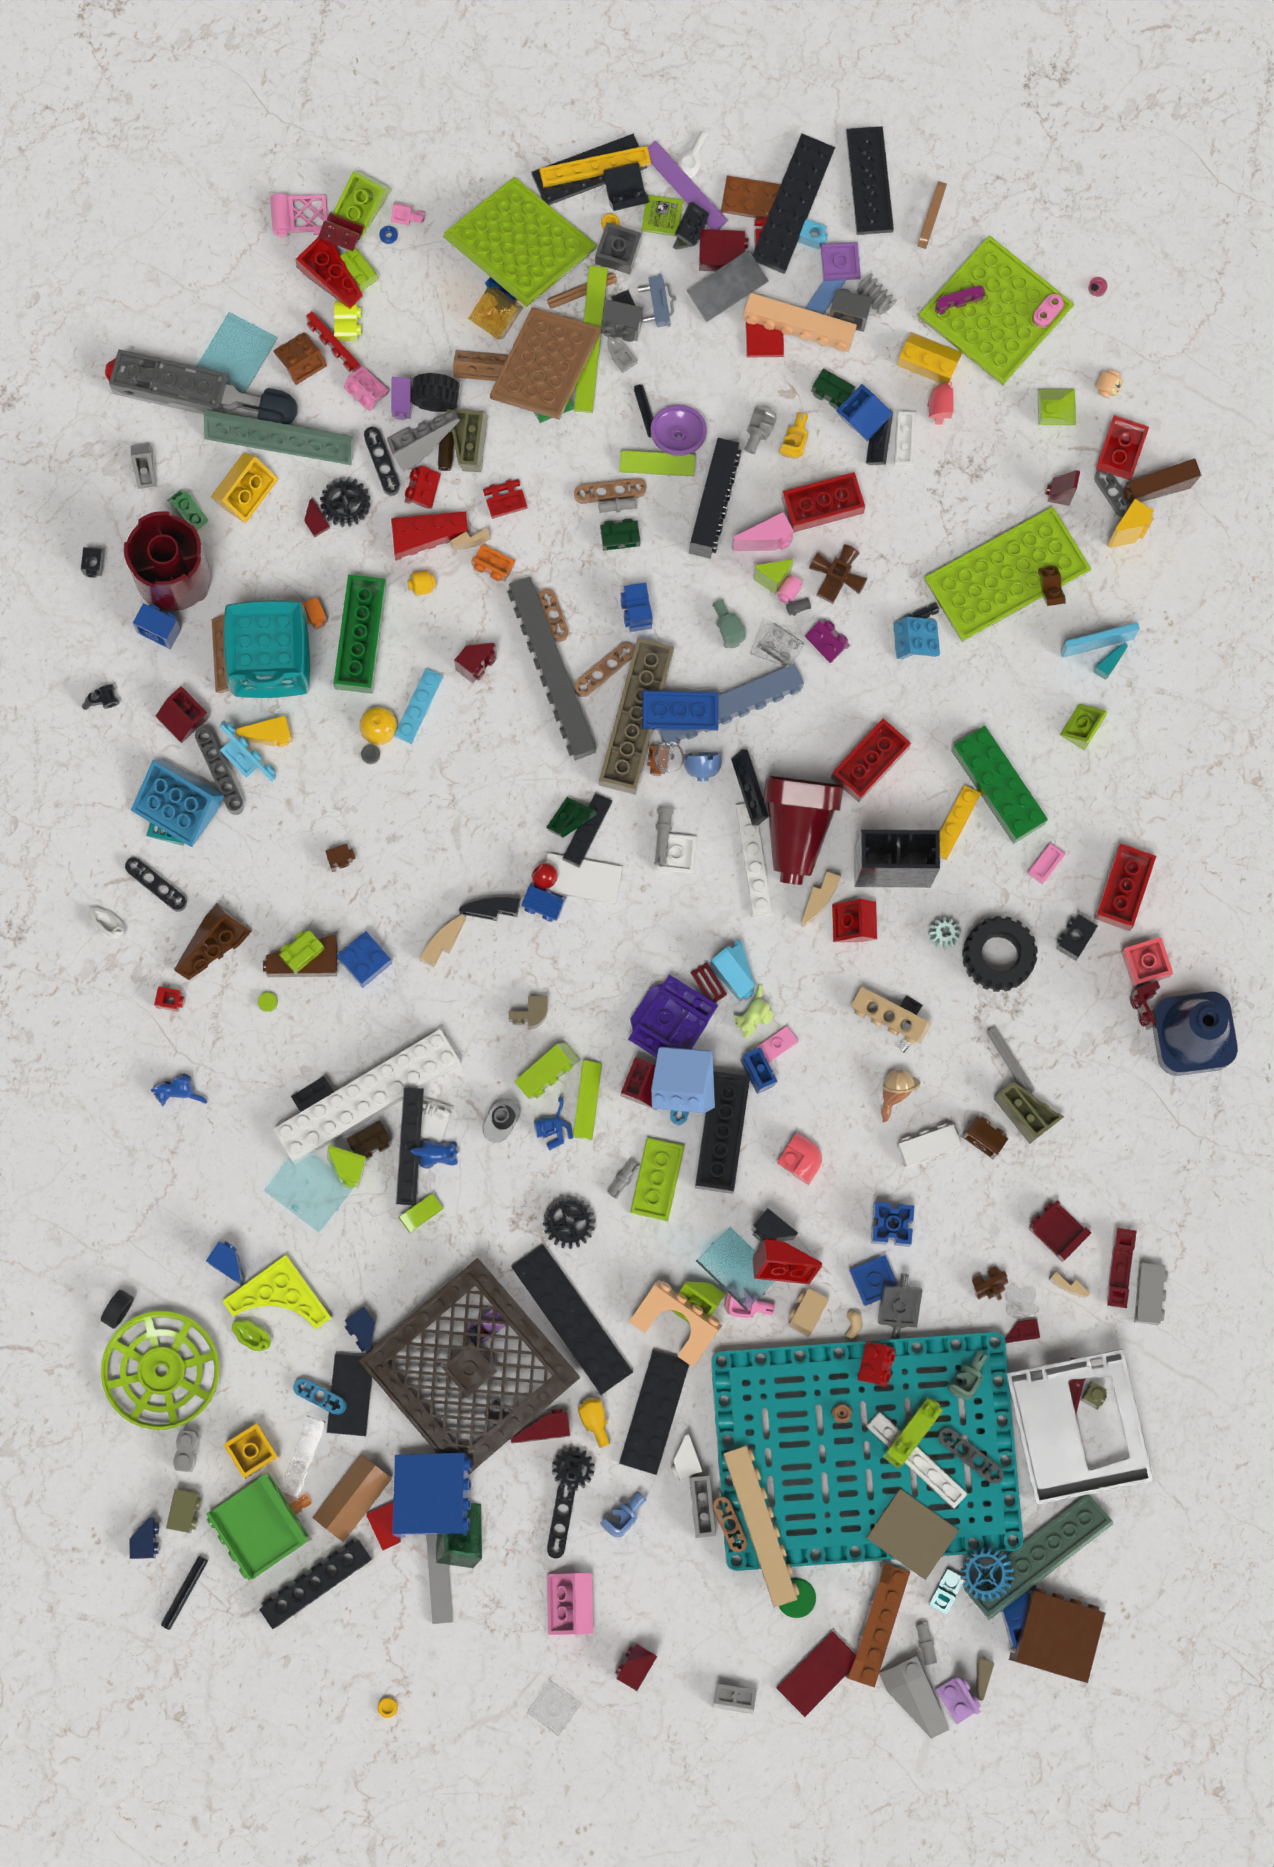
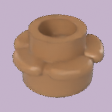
(841, 1408)

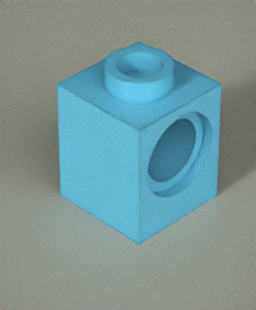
(813, 227)

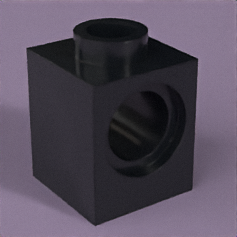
(92, 554)

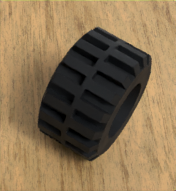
(435, 392)

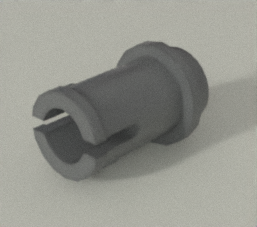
(798, 606)

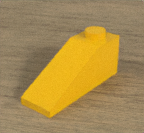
(269, 732)

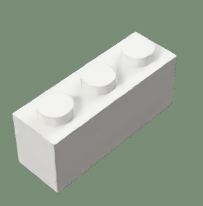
(929, 1145)

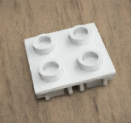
(434, 1120)

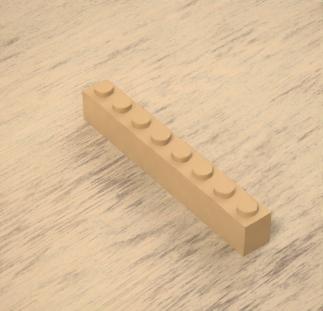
(760, 1526)

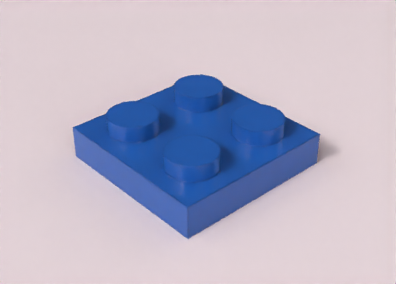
(870, 1279)

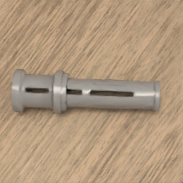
(663, 827)

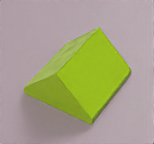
(772, 574)
(1083, 725)

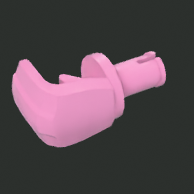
(735, 1309)

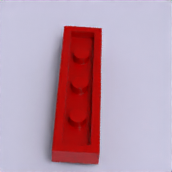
(327, 337)

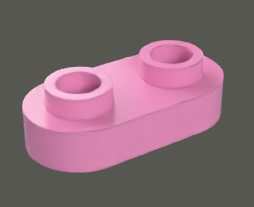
(1048, 310)

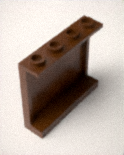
(1059, 1635)

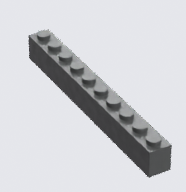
(552, 669)

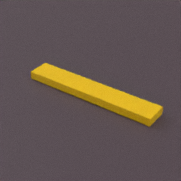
(592, 166)

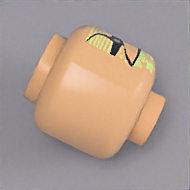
(1109, 383)

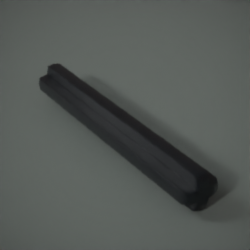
(184, 1592)

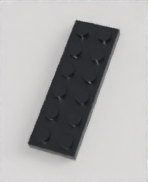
(869, 180)
(563, 191)
(654, 1412)

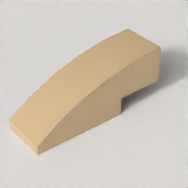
(820, 898)
(442, 941)

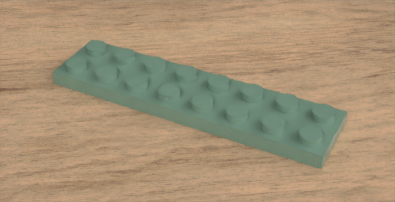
(278, 437)
(1046, 1552)

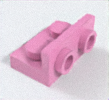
(365, 388)

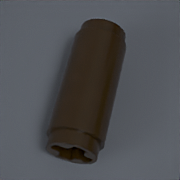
(445, 452)

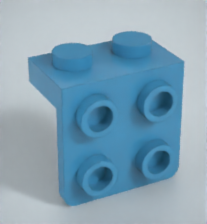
(916, 637)

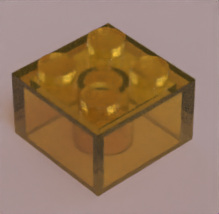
(495, 312)

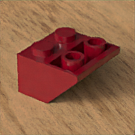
(474, 660)
(181, 714)
(639, 1083)

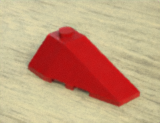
(327, 270)

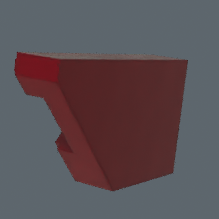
(315, 520)
(1023, 1331)

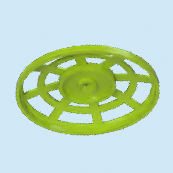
(147, 1368)

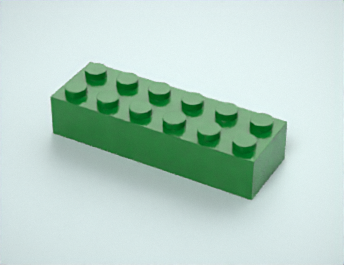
(360, 634)
(999, 784)

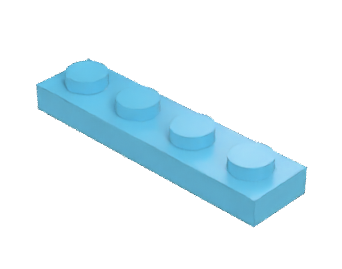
(418, 706)

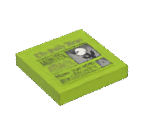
(662, 215)

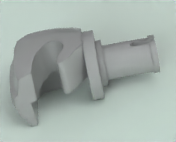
(760, 427)

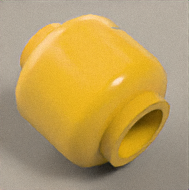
(421, 582)

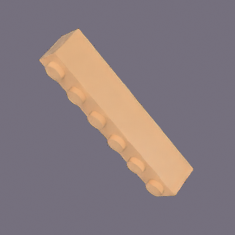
(799, 322)

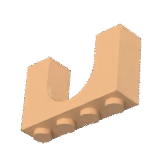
(702, 1326)

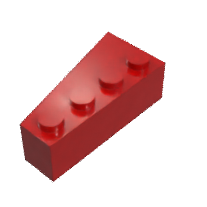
(426, 532)

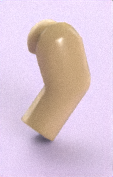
(856, 1324)

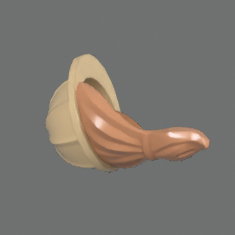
(896, 1088)

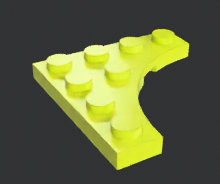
(279, 1287)

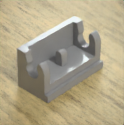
(735, 1698)

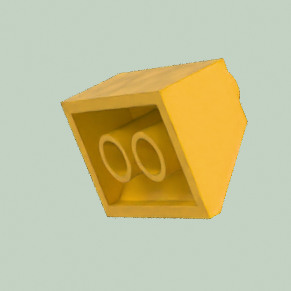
(929, 358)
(244, 487)
(1132, 525)

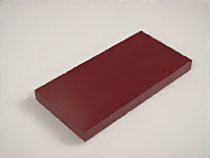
(817, 1674)

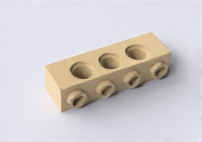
(918, 1028)

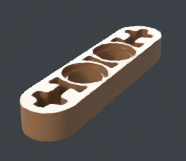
(932, 214)
(609, 487)
(602, 667)

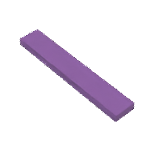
(684, 185)

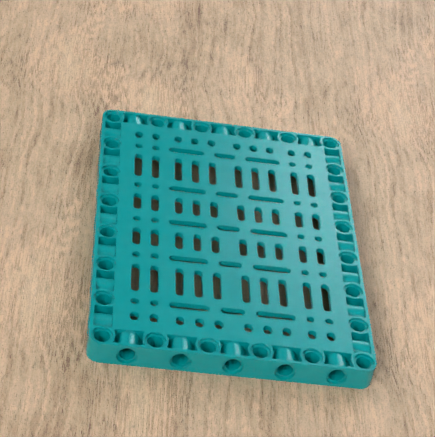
(820, 1361)

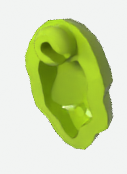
(251, 1335)

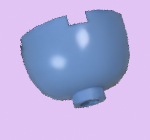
(702, 765)

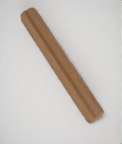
(575, 293)

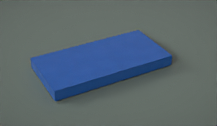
(680, 710)

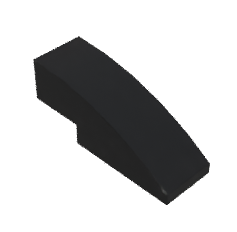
(491, 908)

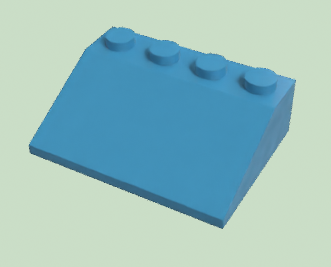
(176, 801)

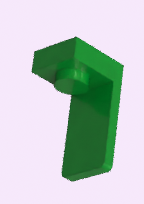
(188, 508)

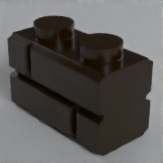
(370, 1140)

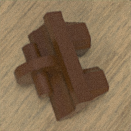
(991, 1287)

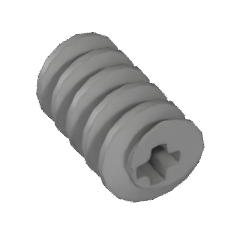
(879, 298)

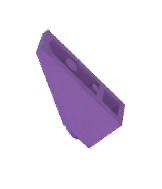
(401, 398)

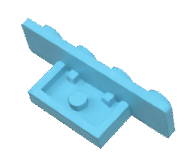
(242, 755)

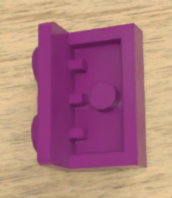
(827, 640)

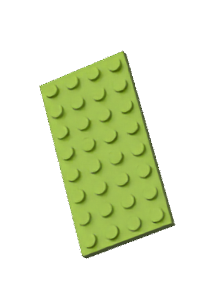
(1004, 573)

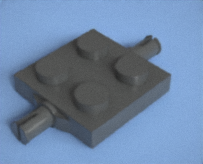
(900, 1306)

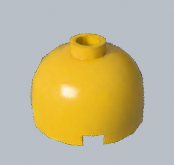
(378, 725)

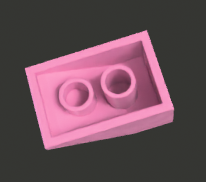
(767, 536)

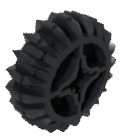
(352, 500)
(560, 1226)

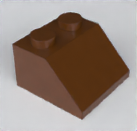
(985, 1137)

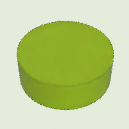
(267, 1002)

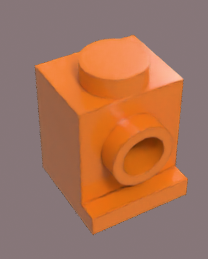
(315, 613)

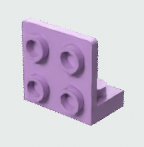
(958, 1700)

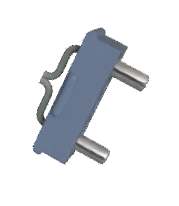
(659, 301)

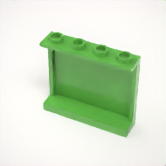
(258, 1527)

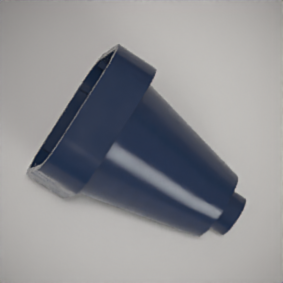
(1185, 1042)

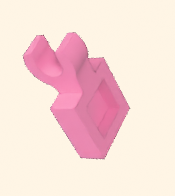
(403, 214)

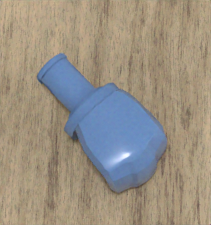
(626, 1514)

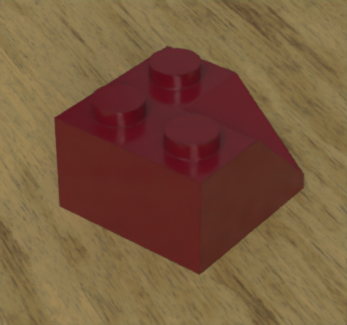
(636, 1666)

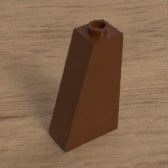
(1164, 482)
(321, 966)

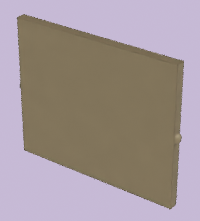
(912, 1534)

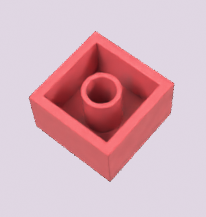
(1147, 962)

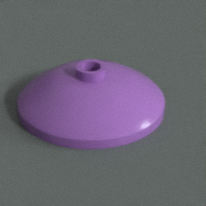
(679, 421)

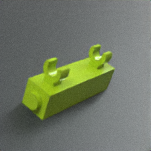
(913, 1432)

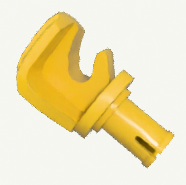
(797, 437)
(593, 1419)

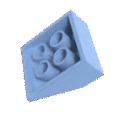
(683, 1080)

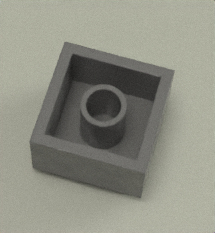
(618, 248)
(851, 308)
(622, 320)

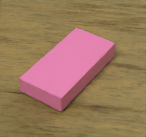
(1046, 863)

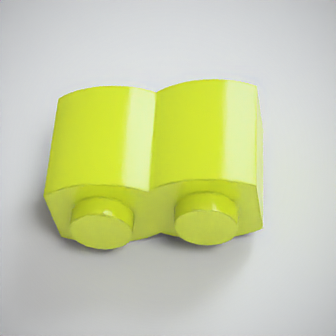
(346, 322)

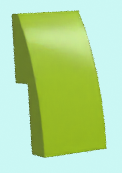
(420, 1213)

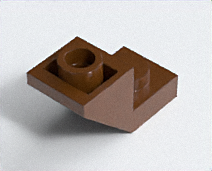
(1051, 585)

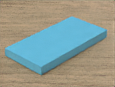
(1100, 640)

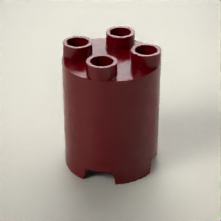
(167, 561)

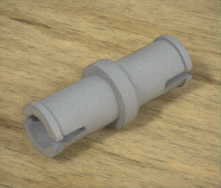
(617, 504)
(623, 1179)
(926, 1644)

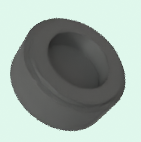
(370, 754)

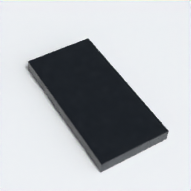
(354, 1385)

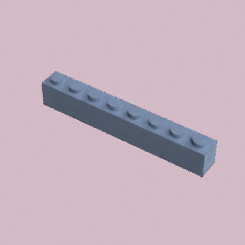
(746, 698)

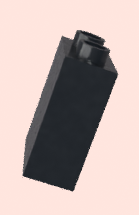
(897, 858)

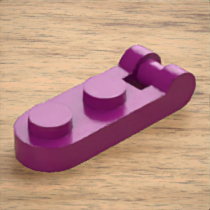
(959, 299)

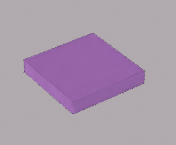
(840, 261)

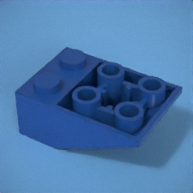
(1014, 1616)

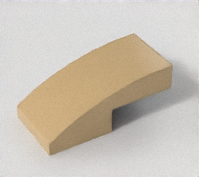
(464, 541)
(1074, 1289)

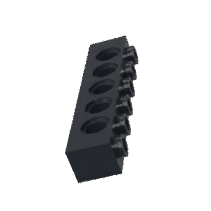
(360, 1559)

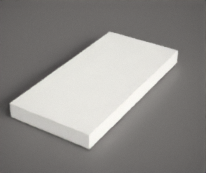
(591, 881)

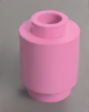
(789, 589)

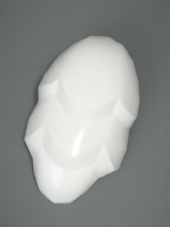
(106, 923)

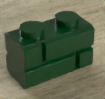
(832, 389)
(620, 534)

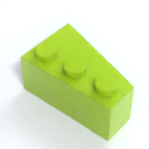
(547, 1070)

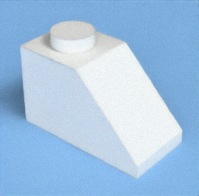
(686, 1460)

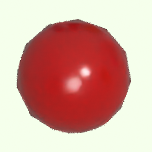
(544, 875)

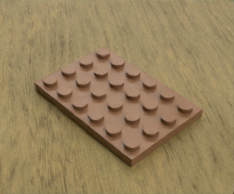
(545, 363)

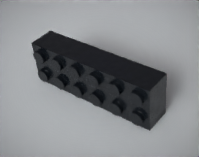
(714, 498)
(723, 1134)

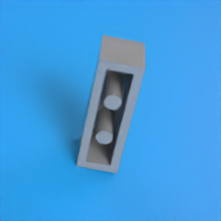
(1150, 1294)
(702, 1506)

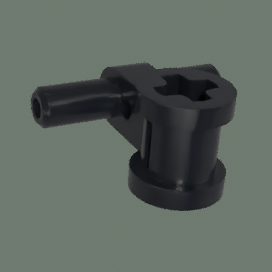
(102, 696)

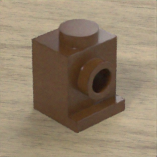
(340, 857)

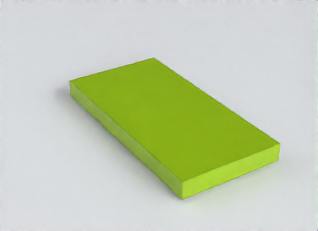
(657, 1179)

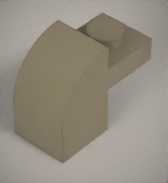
(534, 1016)

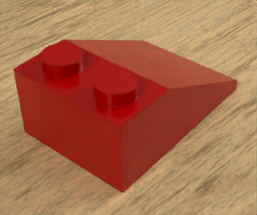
(1122, 448)
(784, 1263)

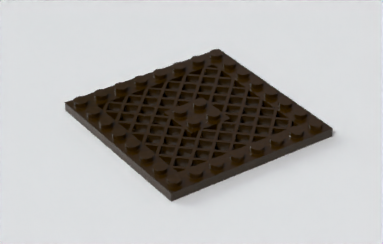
(469, 1366)

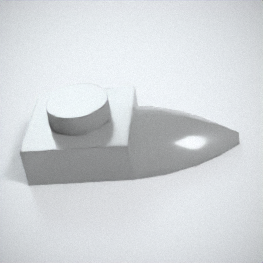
(621, 354)

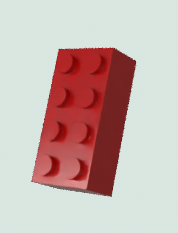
(823, 502)
(871, 760)
(1125, 887)

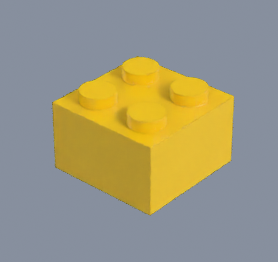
(251, 1451)

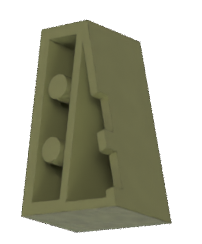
(470, 439)
(1026, 1112)

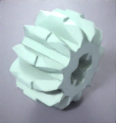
(951, 936)

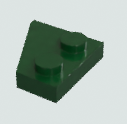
(569, 817)

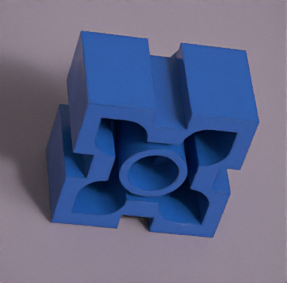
(637, 607)
(902, 1216)

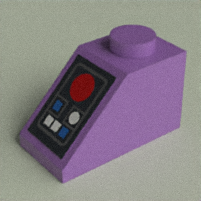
(486, 1327)

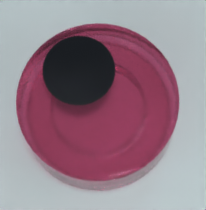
(1097, 286)

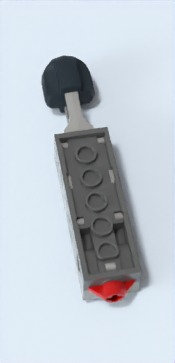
(191, 388)

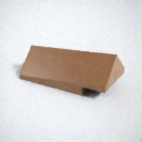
(352, 1498)

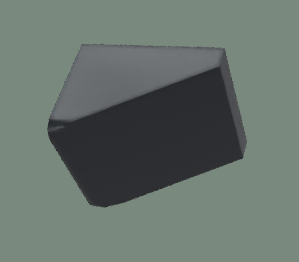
(911, 1005)

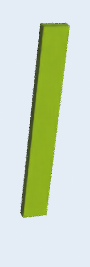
(592, 315)

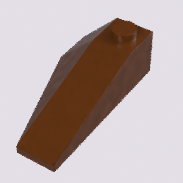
(213, 938)

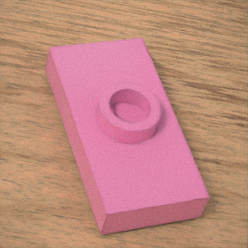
(778, 1044)

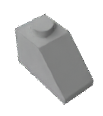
(143, 465)

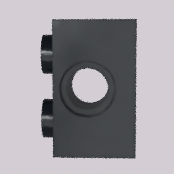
(1084, 928)

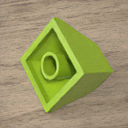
(1056, 407)
(346, 1166)
(703, 1295)

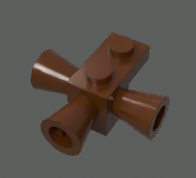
(838, 574)

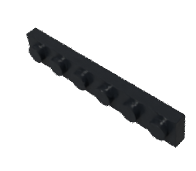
(409, 1139)

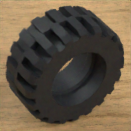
(1008, 930)

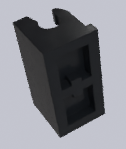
(312, 1094)

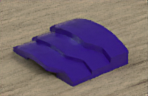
(670, 1017)

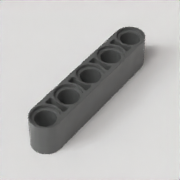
(216, 762)

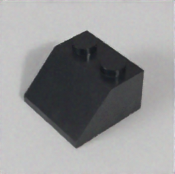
(772, 1227)

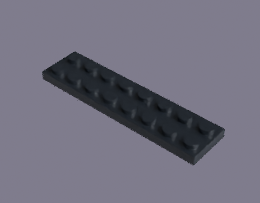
(793, 203)
(572, 1319)

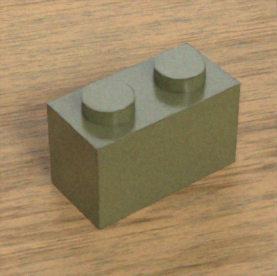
(183, 1511)

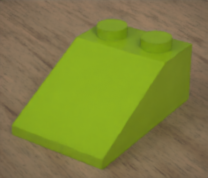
(362, 199)

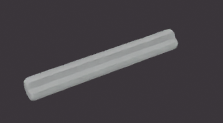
(1010, 1060)

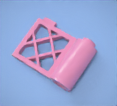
(283, 213)

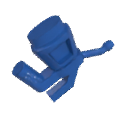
(550, 1125)

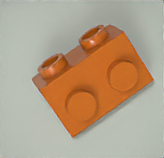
(493, 563)

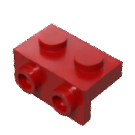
(422, 486)
(876, 1364)

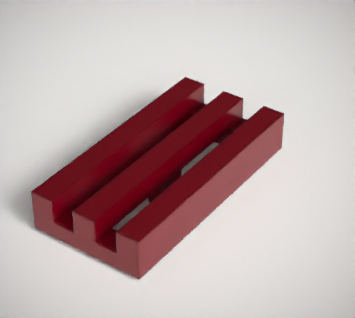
(700, 970)

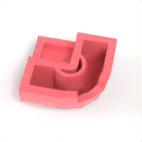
(941, 402)
(801, 1158)

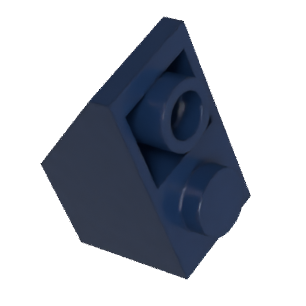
(363, 1328)
(143, 1542)

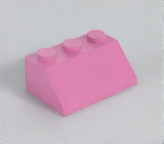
(570, 1603)

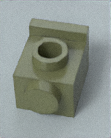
(1094, 1395)

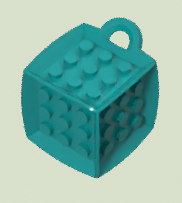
(266, 649)

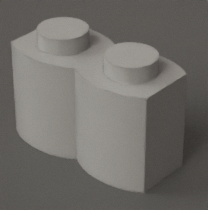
(185, 1457)

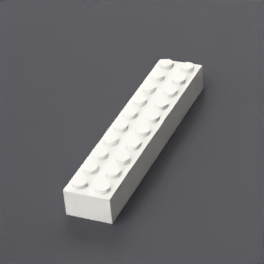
(366, 1096)

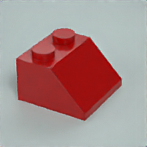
(854, 921)

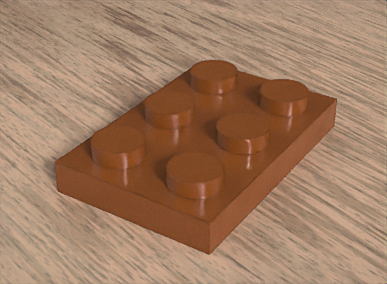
(748, 197)

